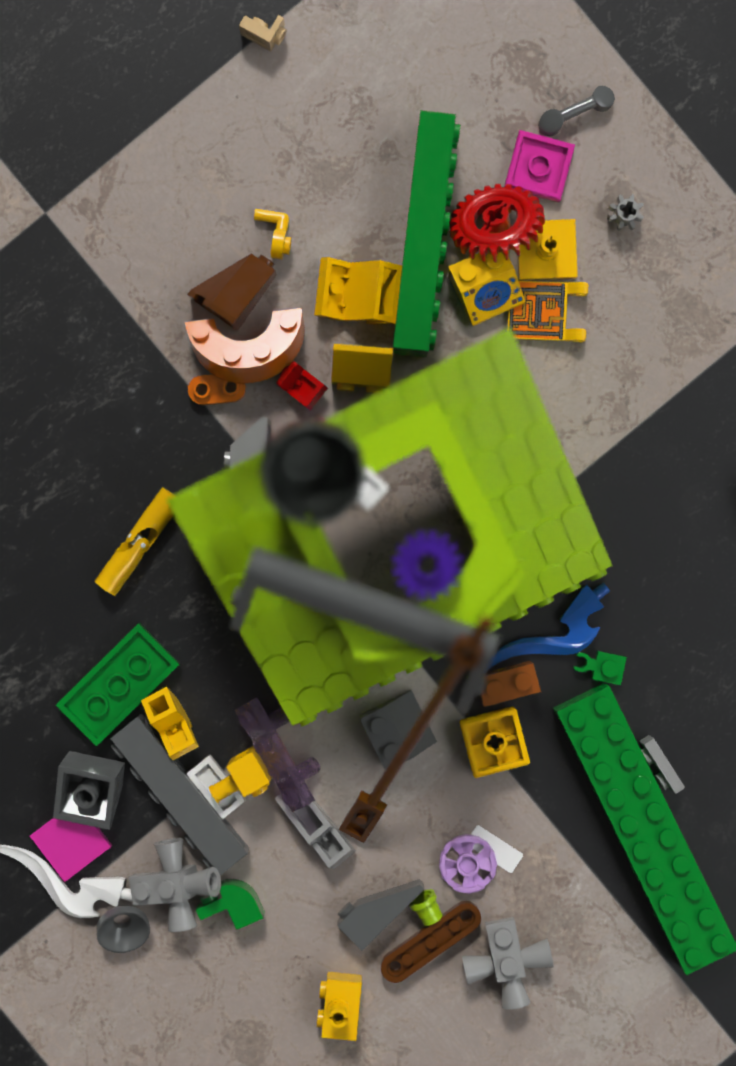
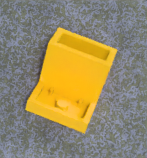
(358, 291)

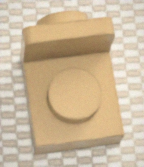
(258, 31)

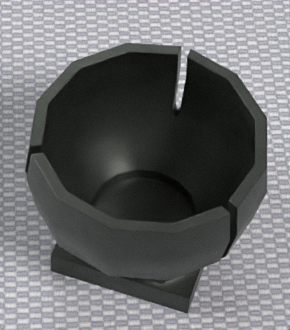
(312, 470)

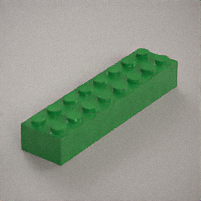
(424, 232)

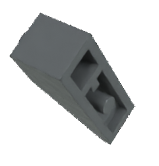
(373, 913)

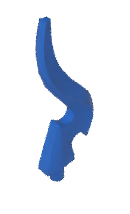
(577, 638)

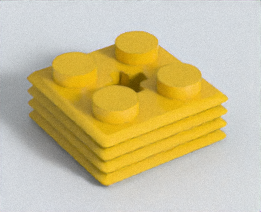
(510, 751)

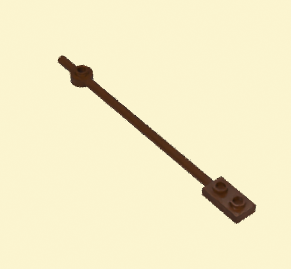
(368, 808)

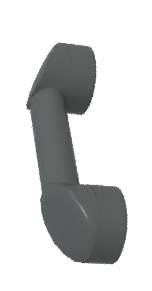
(553, 119)

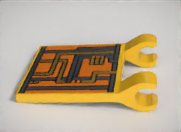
(546, 311)

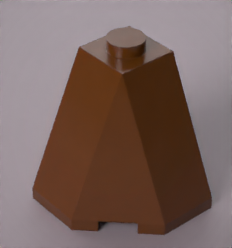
(235, 290)

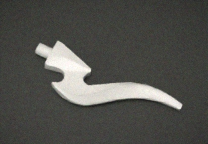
(74, 904)

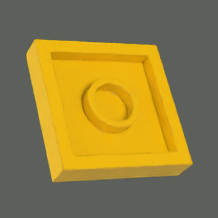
(552, 255)

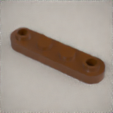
(430, 942)

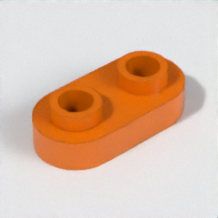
(216, 390)

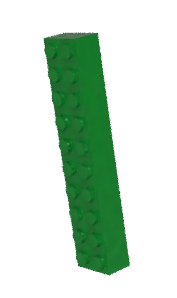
(645, 828)

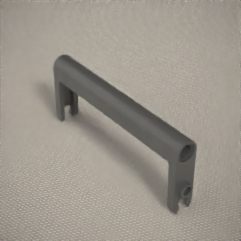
(361, 607)

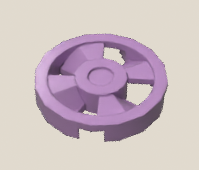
(468, 863)

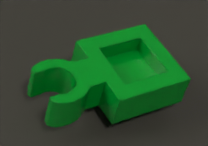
(605, 667)

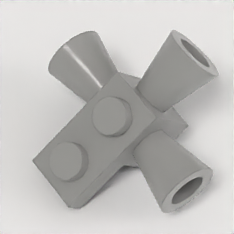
(174, 885)
(508, 962)

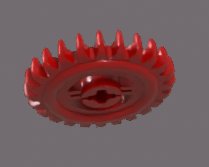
(497, 233)

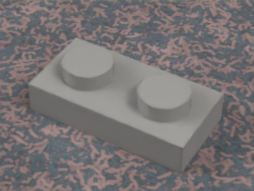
(667, 776)

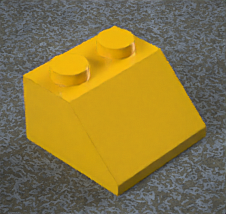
(361, 367)

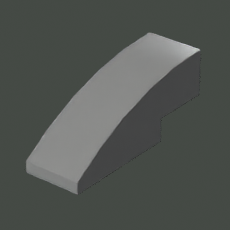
(320, 832)

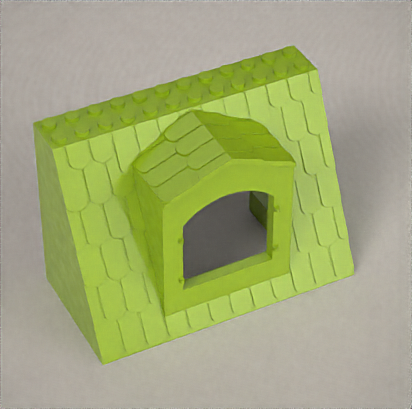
(506, 477)

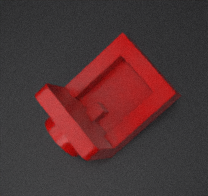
(301, 385)

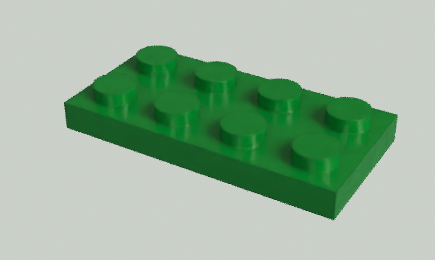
(117, 684)

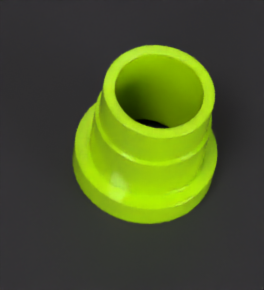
(426, 907)

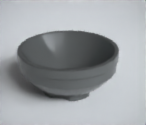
(123, 936)

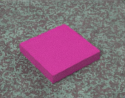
(540, 165)
(69, 845)

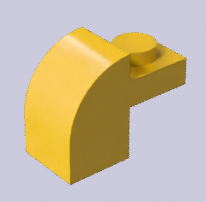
(171, 722)

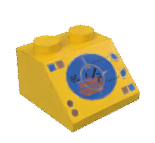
(486, 287)

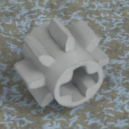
(618, 213)

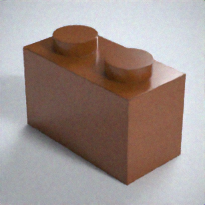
(510, 683)

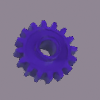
(439, 577)

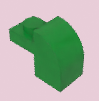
(238, 899)

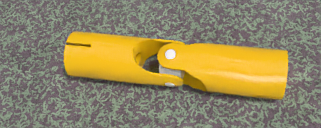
(132, 550)

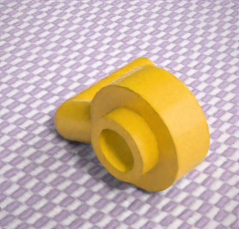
(280, 243)

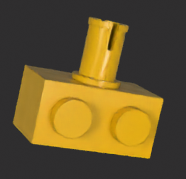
(247, 775)
(341, 1006)

